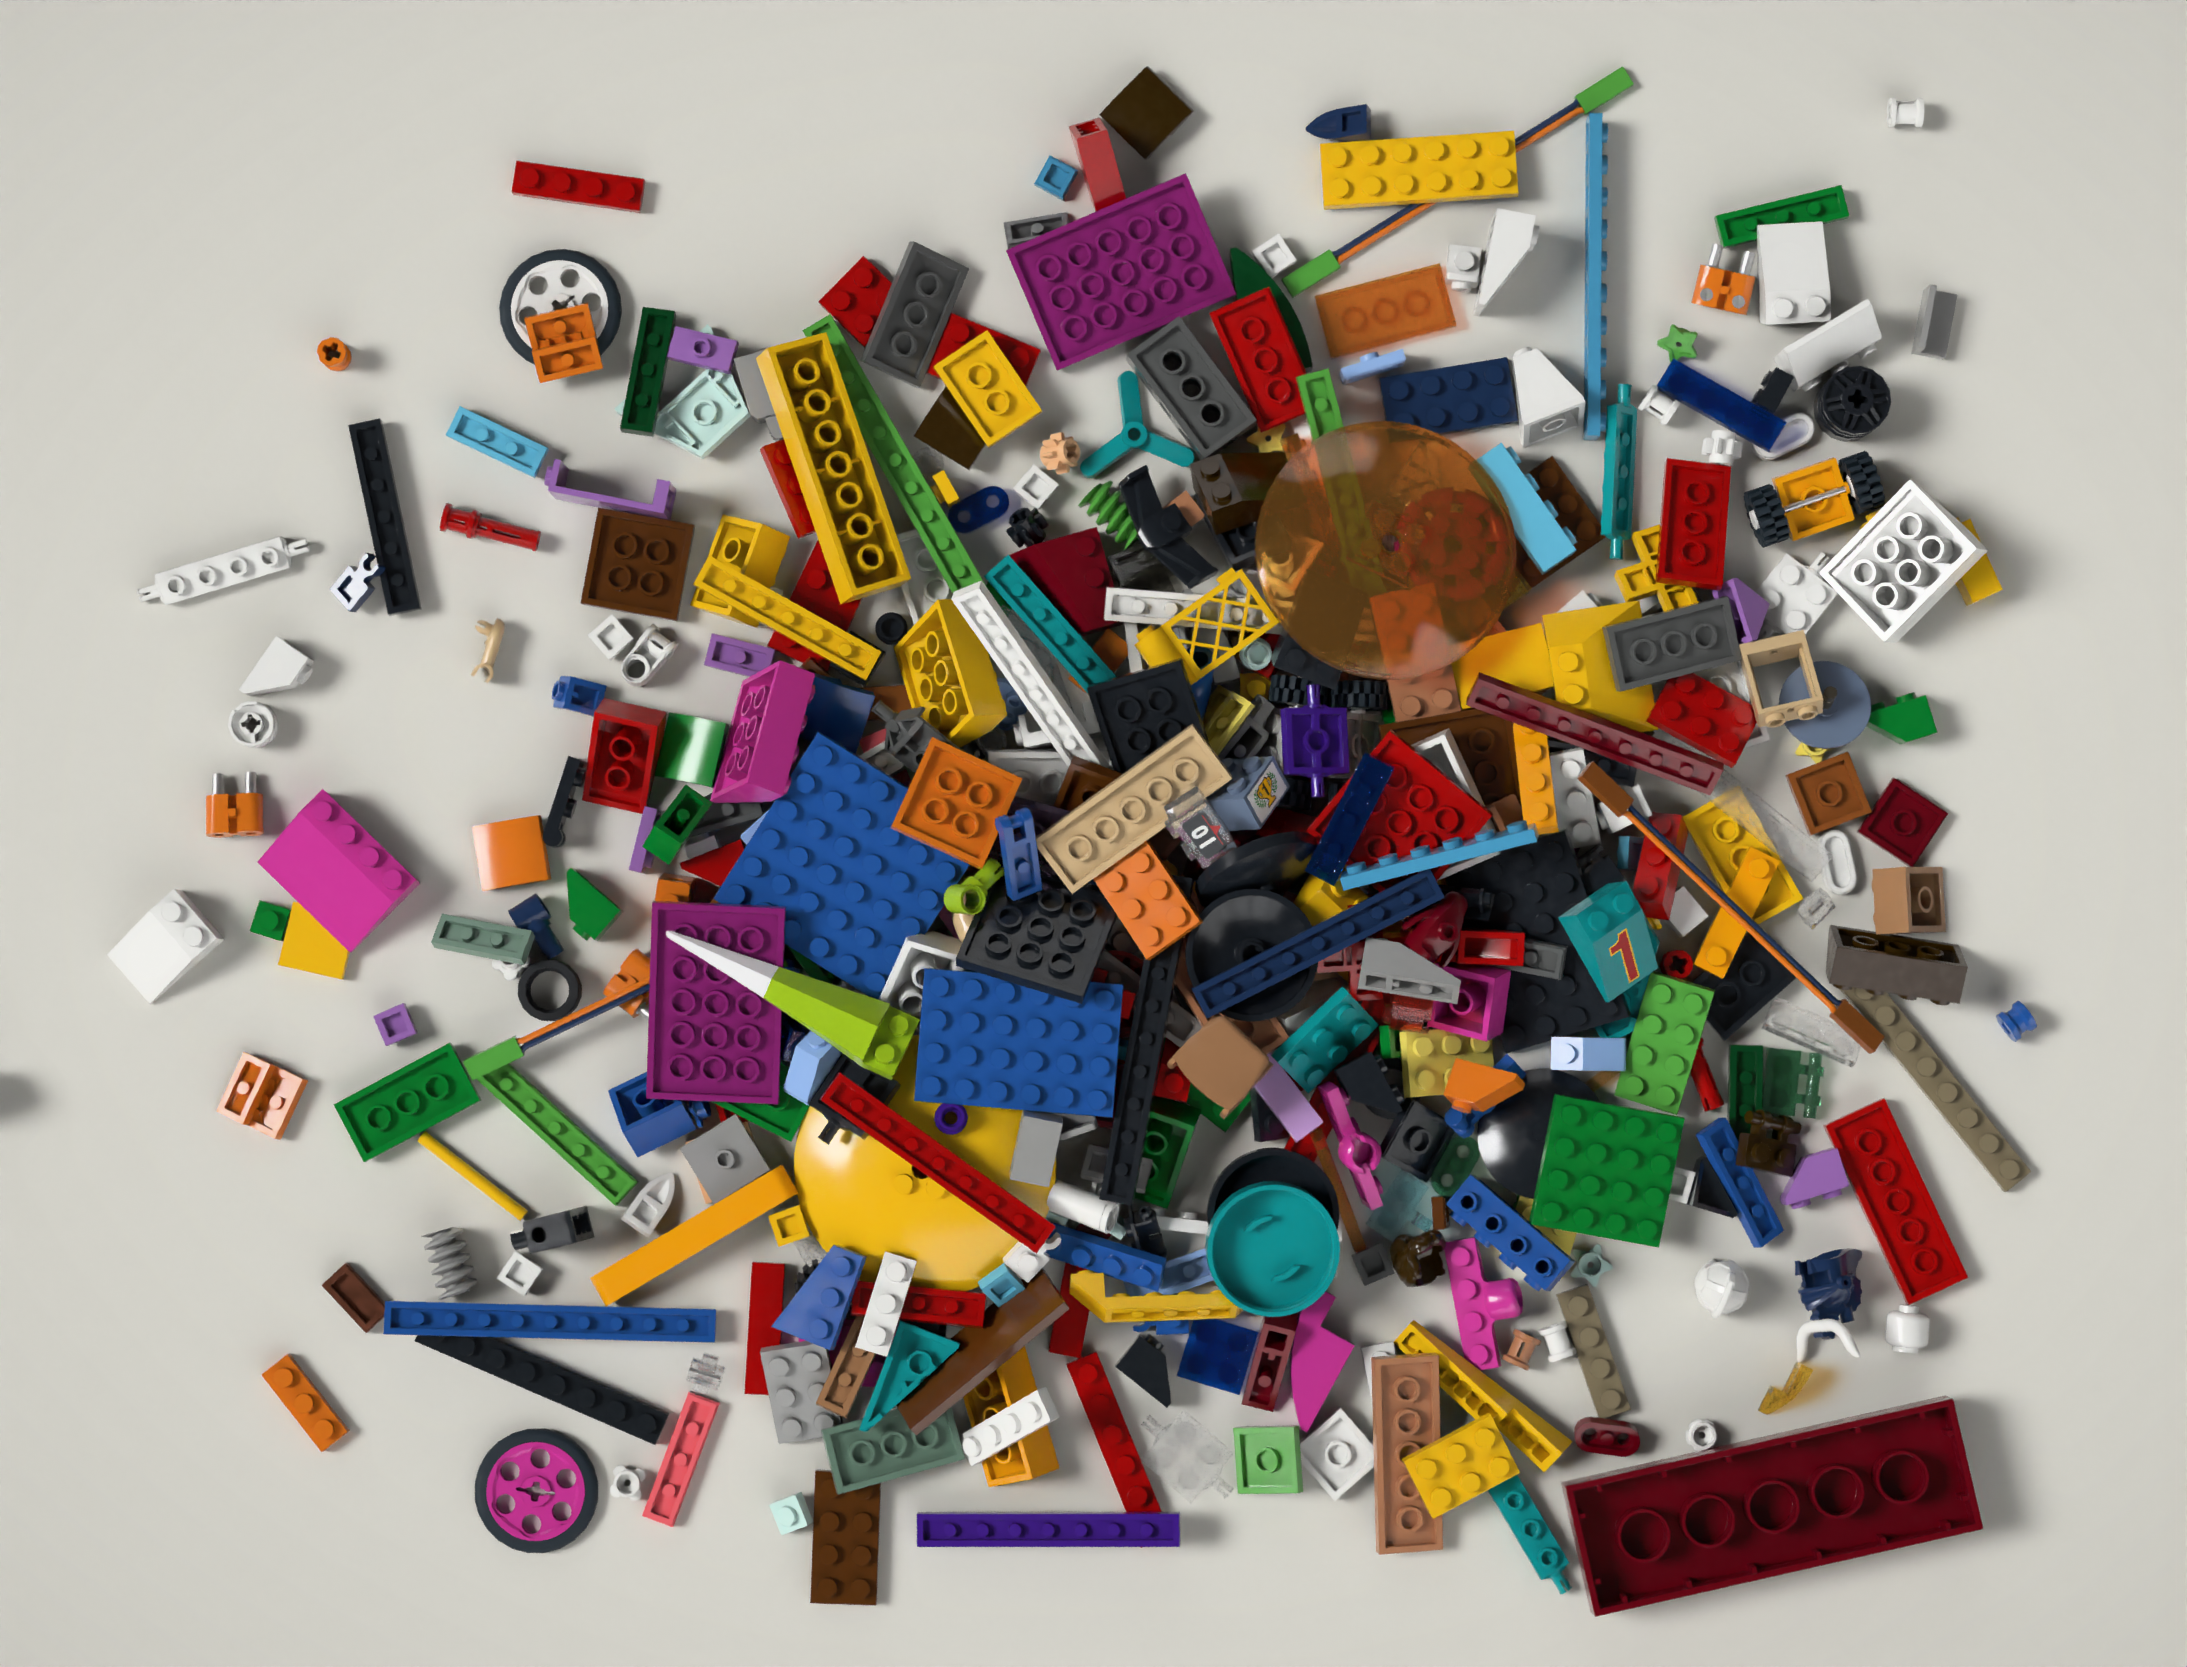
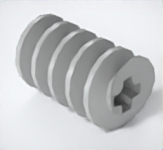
(450, 1262)

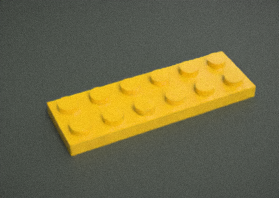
(1419, 170)

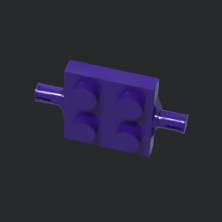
(1315, 741)

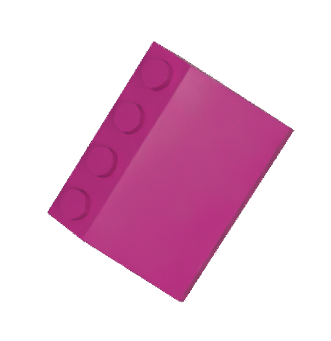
(764, 735)
(337, 871)

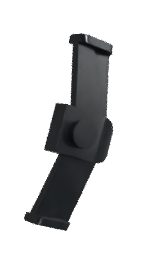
(1163, 530)

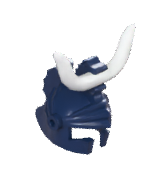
(1829, 1292)

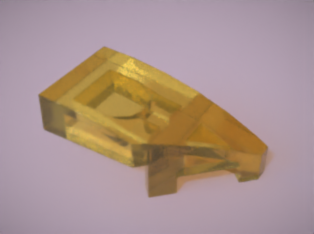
(1776, 1398)

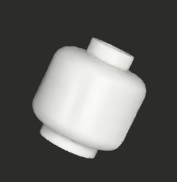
(1907, 1329)

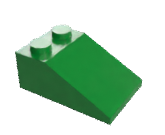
(1167, 1144)

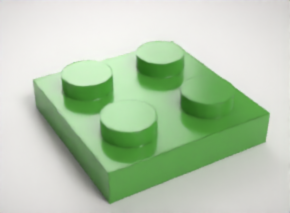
(1268, 1459)

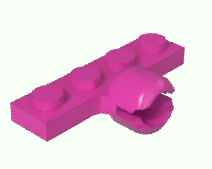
(1356, 1148)
(1479, 1302)

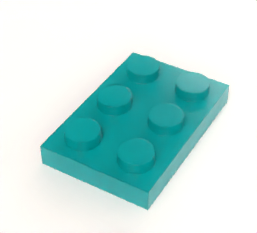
(1325, 1040)

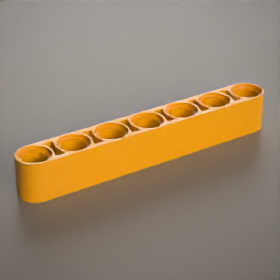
(694, 1235)

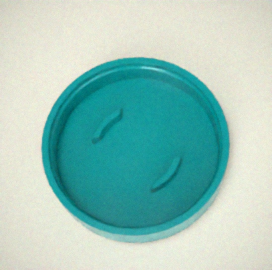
(1272, 1248)

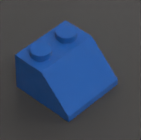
(649, 1121)

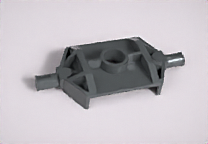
(908, 734)

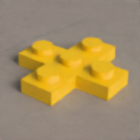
(1639, 579)

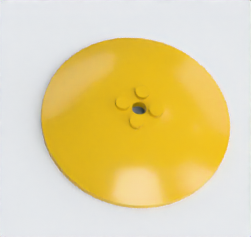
(875, 1203)

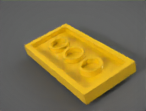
(1723, 847)

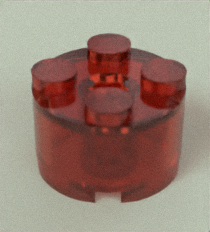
(1407, 1013)

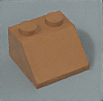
(1908, 900)

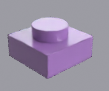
(395, 1024)

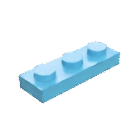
(497, 442)

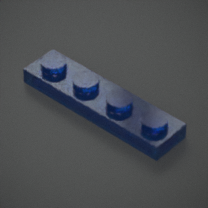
(1721, 405)
(1350, 819)

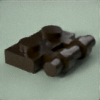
(1764, 1153)

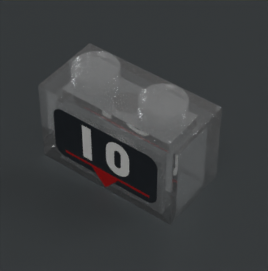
(1199, 827)

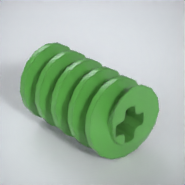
(1111, 511)

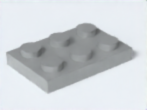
(794, 1382)

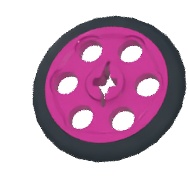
(509, 1526)

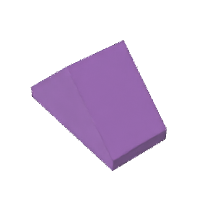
(1746, 607)

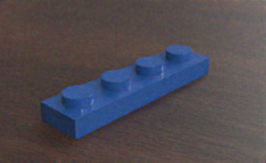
(1739, 1183)
(1108, 1258)

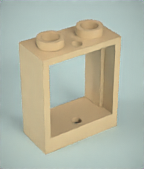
(1775, 650)

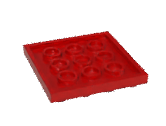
(1413, 811)

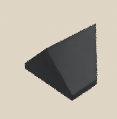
(1708, 1191)

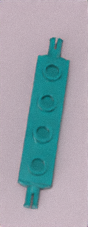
(1619, 471)
(1531, 1531)

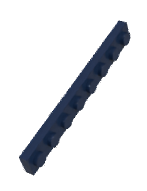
(1317, 942)

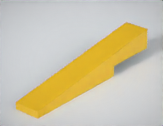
(1482, 1395)

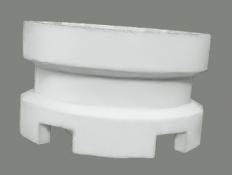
(262, 734)

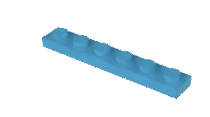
(1452, 851)

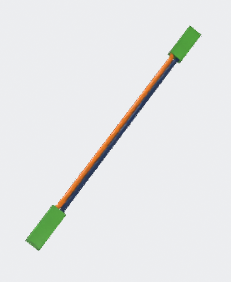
(1327, 264)
(511, 1050)

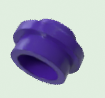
(946, 1128)

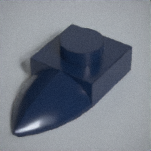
(1343, 124)

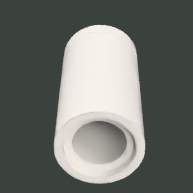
(1083, 1206)

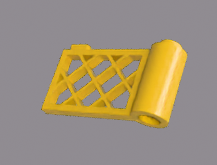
(1164, 646)

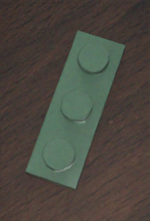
(483, 939)

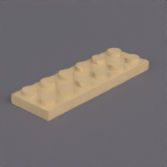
(1129, 808)

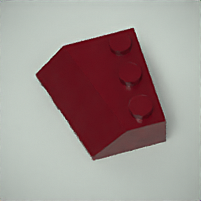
(1072, 577)

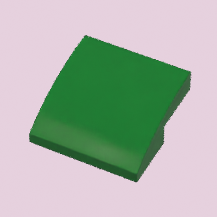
(691, 749)

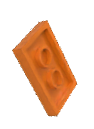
(1148, 900)

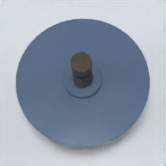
(1844, 706)

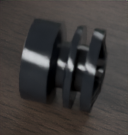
(1839, 417)

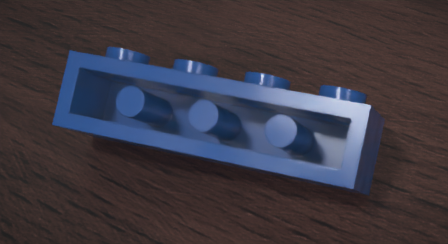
(1510, 1233)

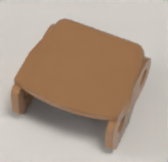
(1222, 1063)

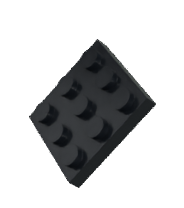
(1144, 711)

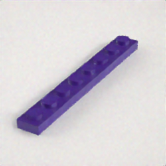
(1048, 1529)

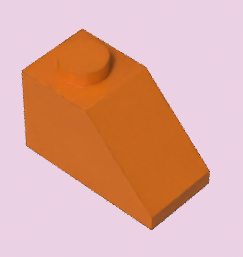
(1479, 1086)

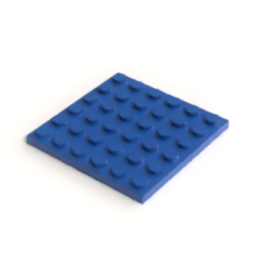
(841, 869)

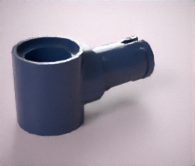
(534, 916)

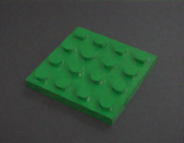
(1606, 1170)

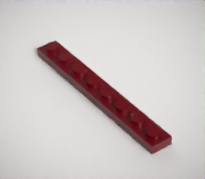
(1594, 734)

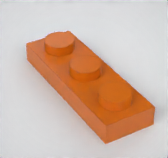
(305, 1402)

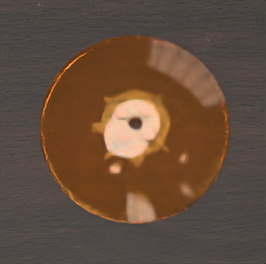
(1373, 606)

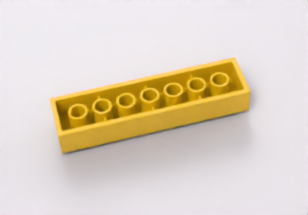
(833, 467)

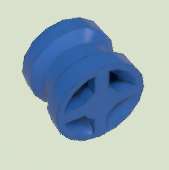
(2016, 1021)

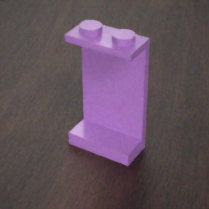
(660, 508)

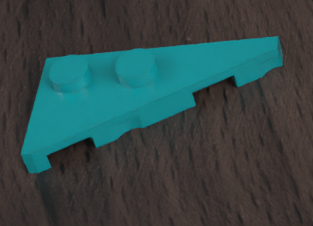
(909, 1361)

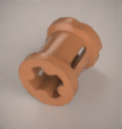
(1526, 1353)

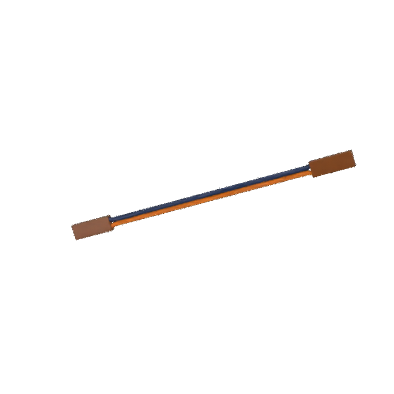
(1619, 801)

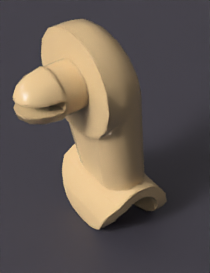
(493, 640)

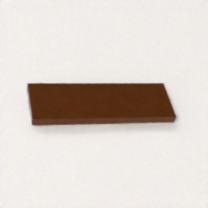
(984, 1350)

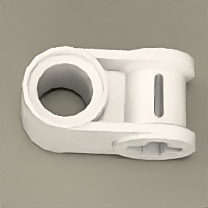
(649, 655)

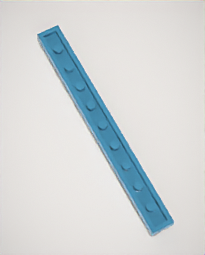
(1595, 263)

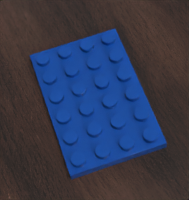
(1017, 1045)

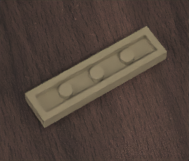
(1593, 1351)

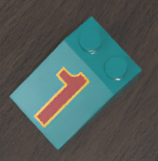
(1611, 938)

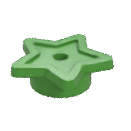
(1680, 335)

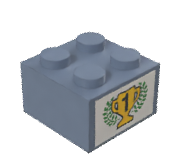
(1250, 794)

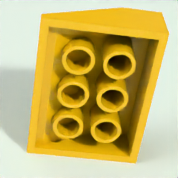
(950, 675)

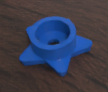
(700, 1111)

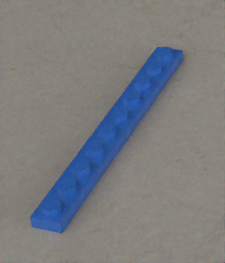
(549, 1321)

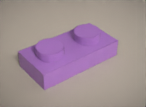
(737, 656)
(641, 857)

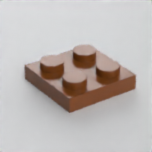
(1828, 793)

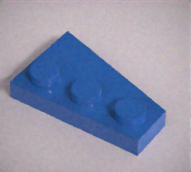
(824, 1299)

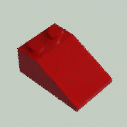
(623, 755)

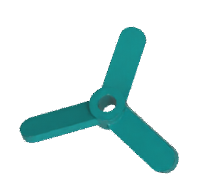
(1133, 420)

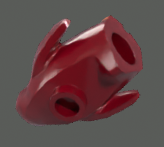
(1437, 928)

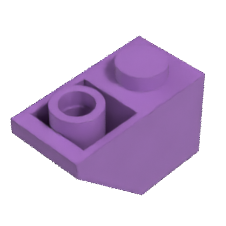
(1815, 1176)

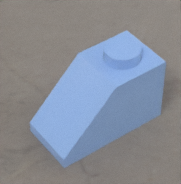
(1588, 1053)
(810, 1067)

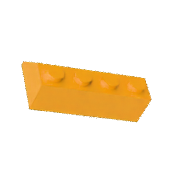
(1002, 1388)

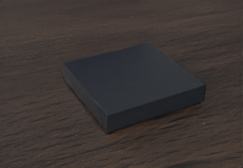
(1416, 1140)

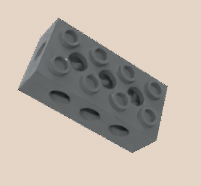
(1196, 368)

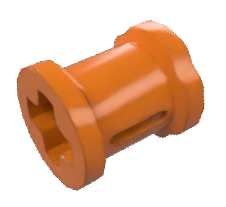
(334, 344)

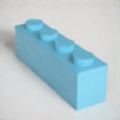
(1531, 517)

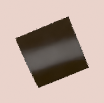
(1146, 112)
(950, 431)

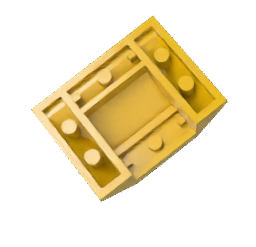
(1583, 667)

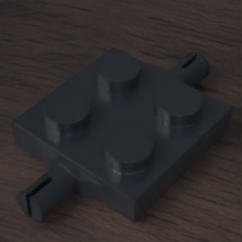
(873, 1083)

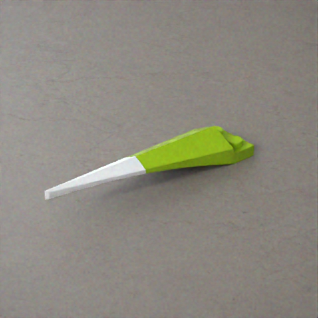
(851, 1022)

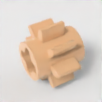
(1060, 453)

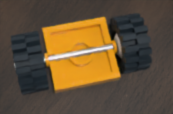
(1814, 498)

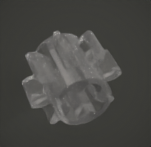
(705, 1373)

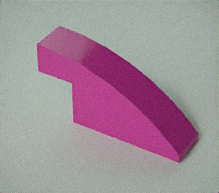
(1315, 1360)

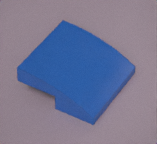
(837, 712)

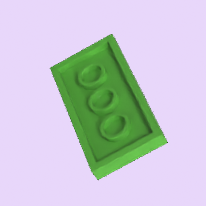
(1664, 1042)

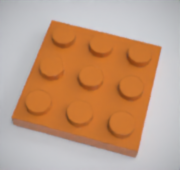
(956, 803)

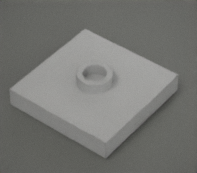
(725, 1158)

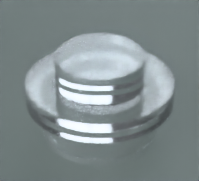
(929, 462)

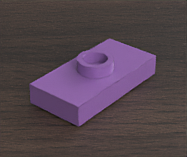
(702, 350)

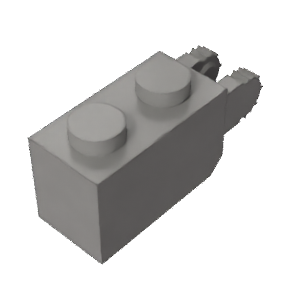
(756, 393)

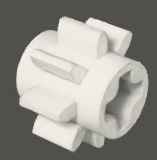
(1722, 448)

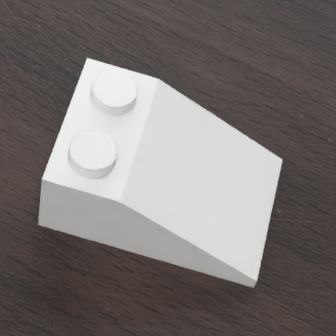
(1507, 244)
(1793, 273)
(165, 945)

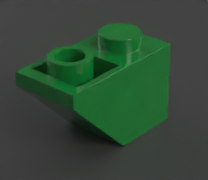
(1904, 721)

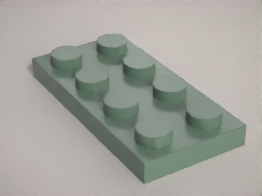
(888, 1450)

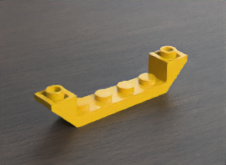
(1154, 1306)

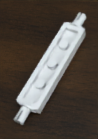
(223, 570)

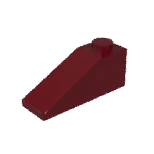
(1269, 1361)

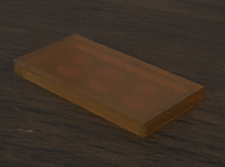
(1385, 311)

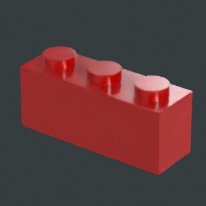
(1656, 872)

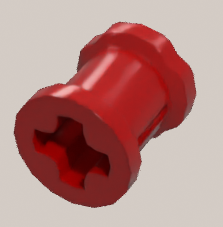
(1685, 968)

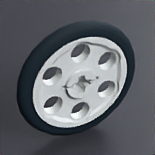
(551, 266)

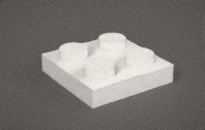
(1337, 1454)

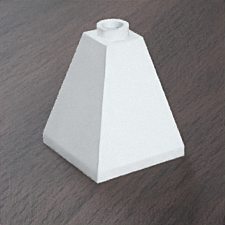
(1544, 398)

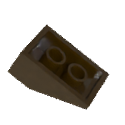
(1234, 486)

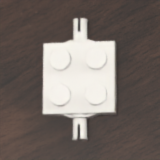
(1795, 596)

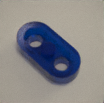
(978, 509)

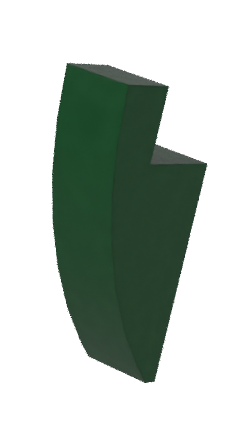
(1250, 278)

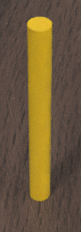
(472, 1175)

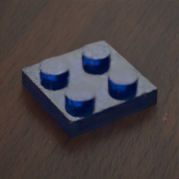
(1217, 1354)

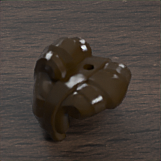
(1418, 1257)

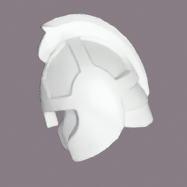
(1721, 1287)

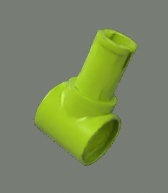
(974, 888)

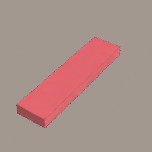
(681, 1459)

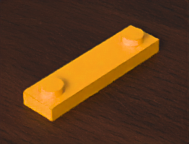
(1725, 932)

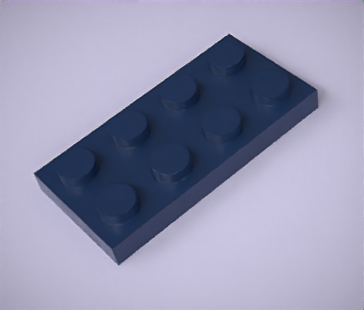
(1452, 397)

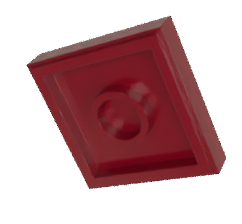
(1902, 822)

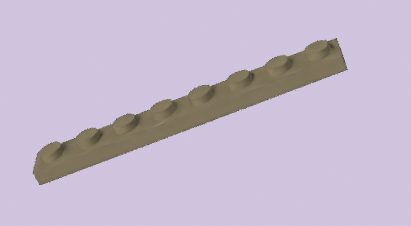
(1941, 1087)

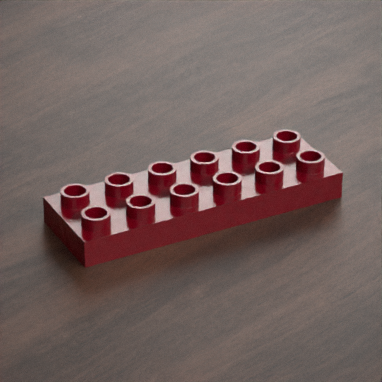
(1771, 1505)

